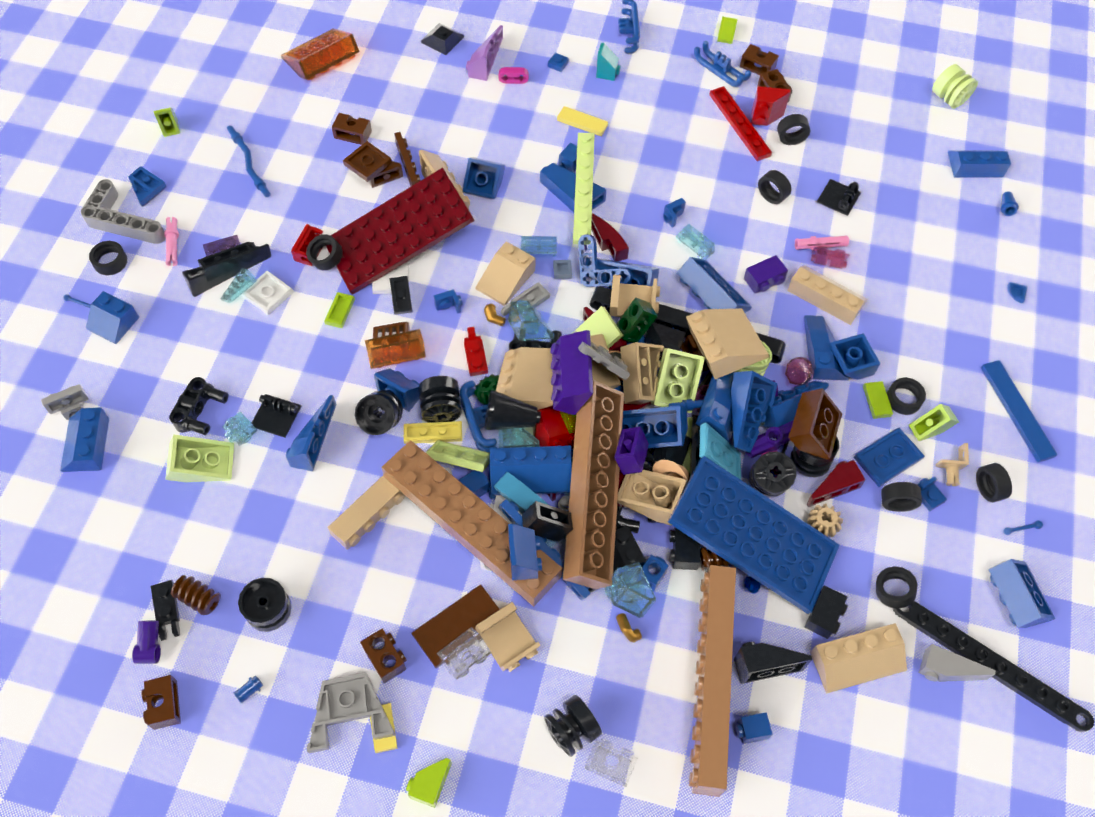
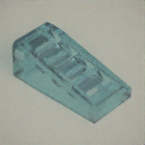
(240, 284)

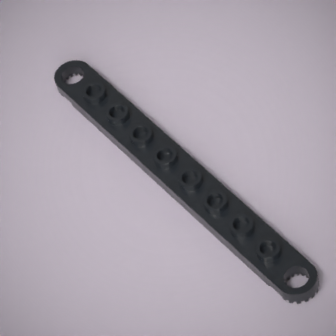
(1006, 672)

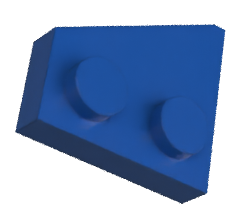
(145, 185)

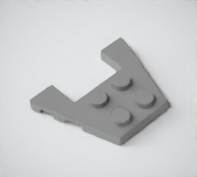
(603, 356)
(344, 701)

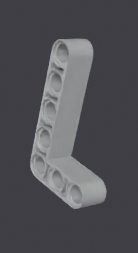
(99, 216)

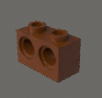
(774, 80)
(380, 657)

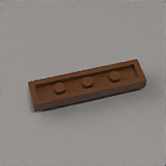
(406, 157)

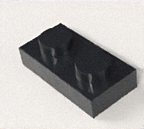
(401, 295)

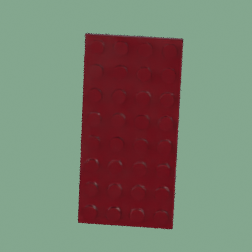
(400, 230)

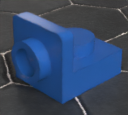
(673, 211)
(447, 299)
(931, 495)

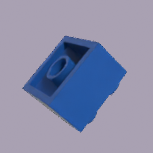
(483, 177)
(110, 317)
(855, 356)
(397, 383)
(523, 553)

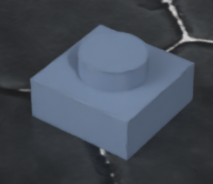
(562, 269)

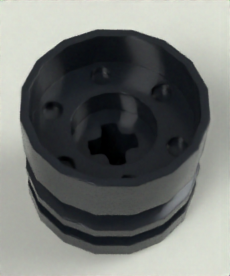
(439, 399)
(371, 419)
(812, 465)
(763, 480)
(569, 727)

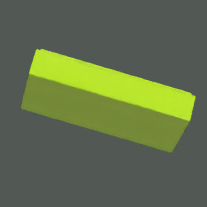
(339, 310)
(877, 400)

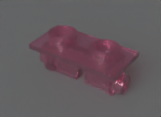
(837, 257)

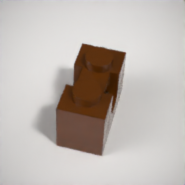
(755, 55)
(347, 124)
(169, 711)

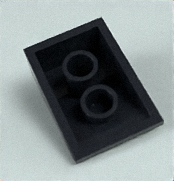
(626, 550)
(767, 661)

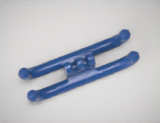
(630, 26)
(720, 66)
(475, 417)

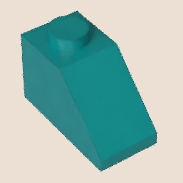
(607, 63)

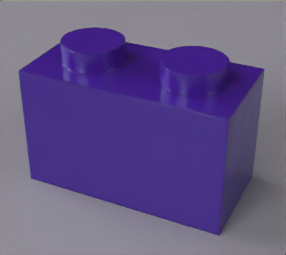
(765, 274)
(631, 450)

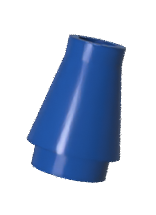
(1009, 205)

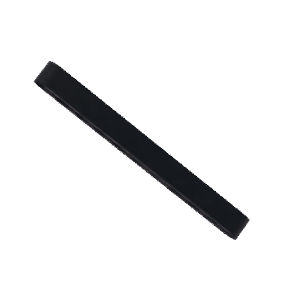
(677, 319)

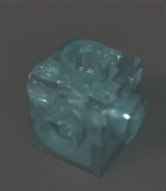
(239, 429)

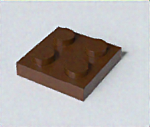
(367, 161)

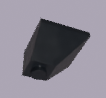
(442, 38)
(664, 336)

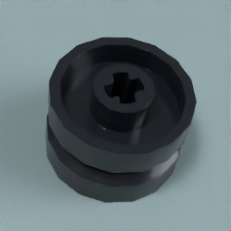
(264, 604)

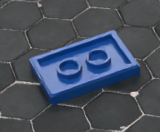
(889, 457)

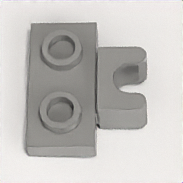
(66, 401)

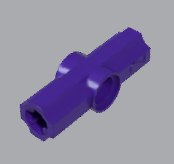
(764, 443)

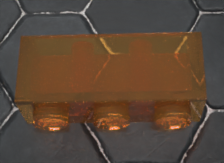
(395, 348)

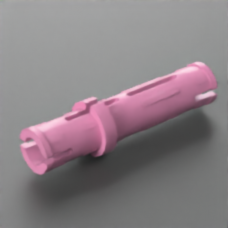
(171, 235)
(810, 243)

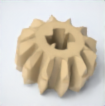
(825, 520)

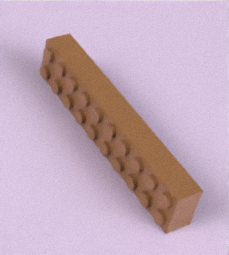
(594, 490)
(465, 518)
(713, 683)

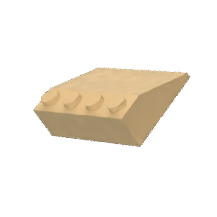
(726, 340)
(527, 376)

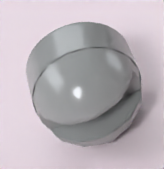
(564, 501)

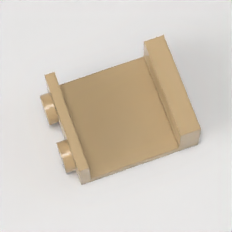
(624, 294)
(507, 638)

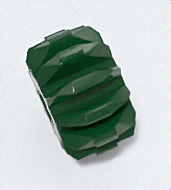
(484, 387)

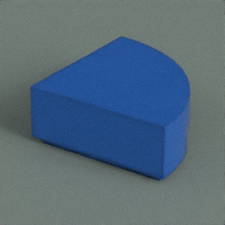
(1017, 291)

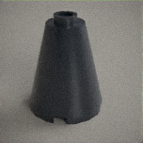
(509, 413)

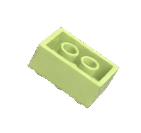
(677, 377)

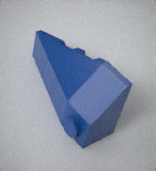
(641, 274)
(819, 352)
(750, 400)
(787, 402)
(717, 406)
(309, 441)

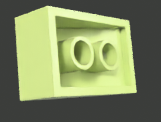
(199, 460)

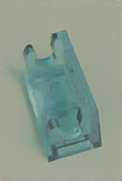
(696, 241)
(539, 244)

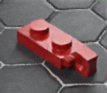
(475, 353)

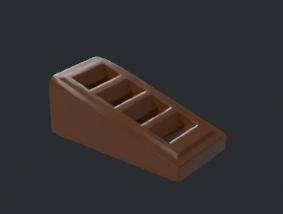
(395, 327)

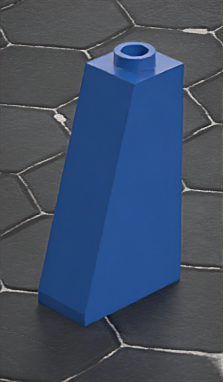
(562, 184)

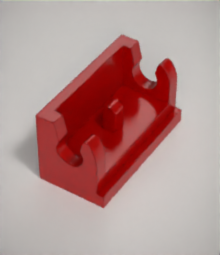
(300, 246)

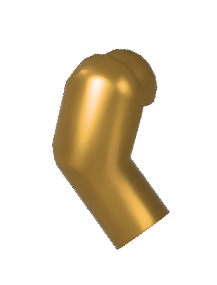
(492, 316)
(631, 635)

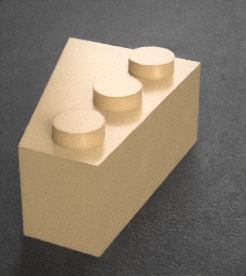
(642, 365)

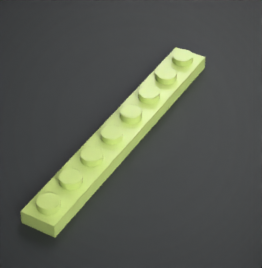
(583, 187)

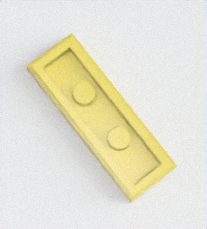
(582, 121)
(433, 432)

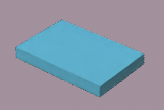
(719, 450)

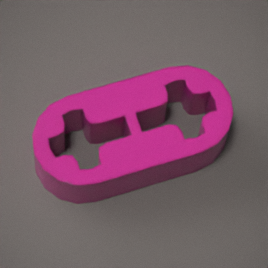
(513, 75)

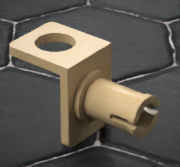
(952, 466)

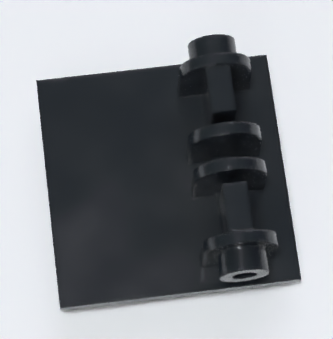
(839, 196)
(275, 415)

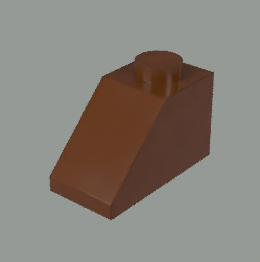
(390, 173)

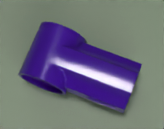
(147, 647)

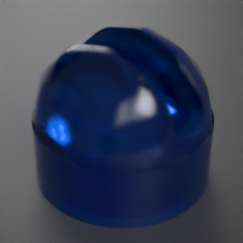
(751, 585)

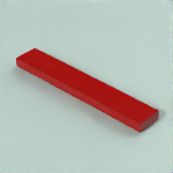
(740, 123)

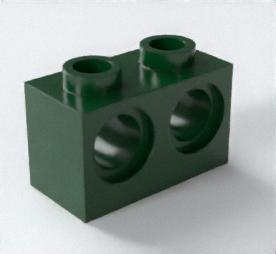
(636, 320)

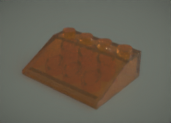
(321, 53)

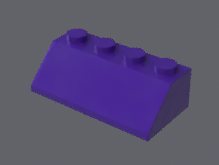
(571, 373)

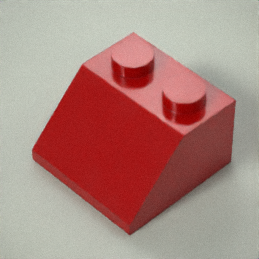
(769, 105)
(552, 429)

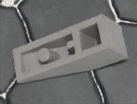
(946, 666)

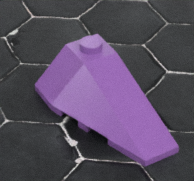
(484, 57)

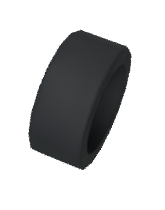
(795, 137)
(781, 183)
(319, 242)
(108, 247)
(911, 385)
(994, 482)
(901, 496)
(896, 573)

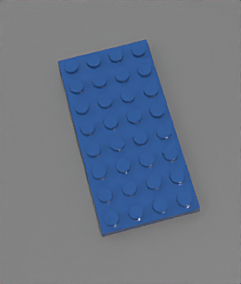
(754, 534)

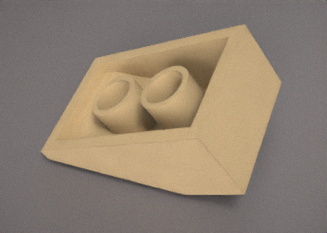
(506, 273)
(651, 494)

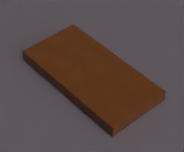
(453, 622)

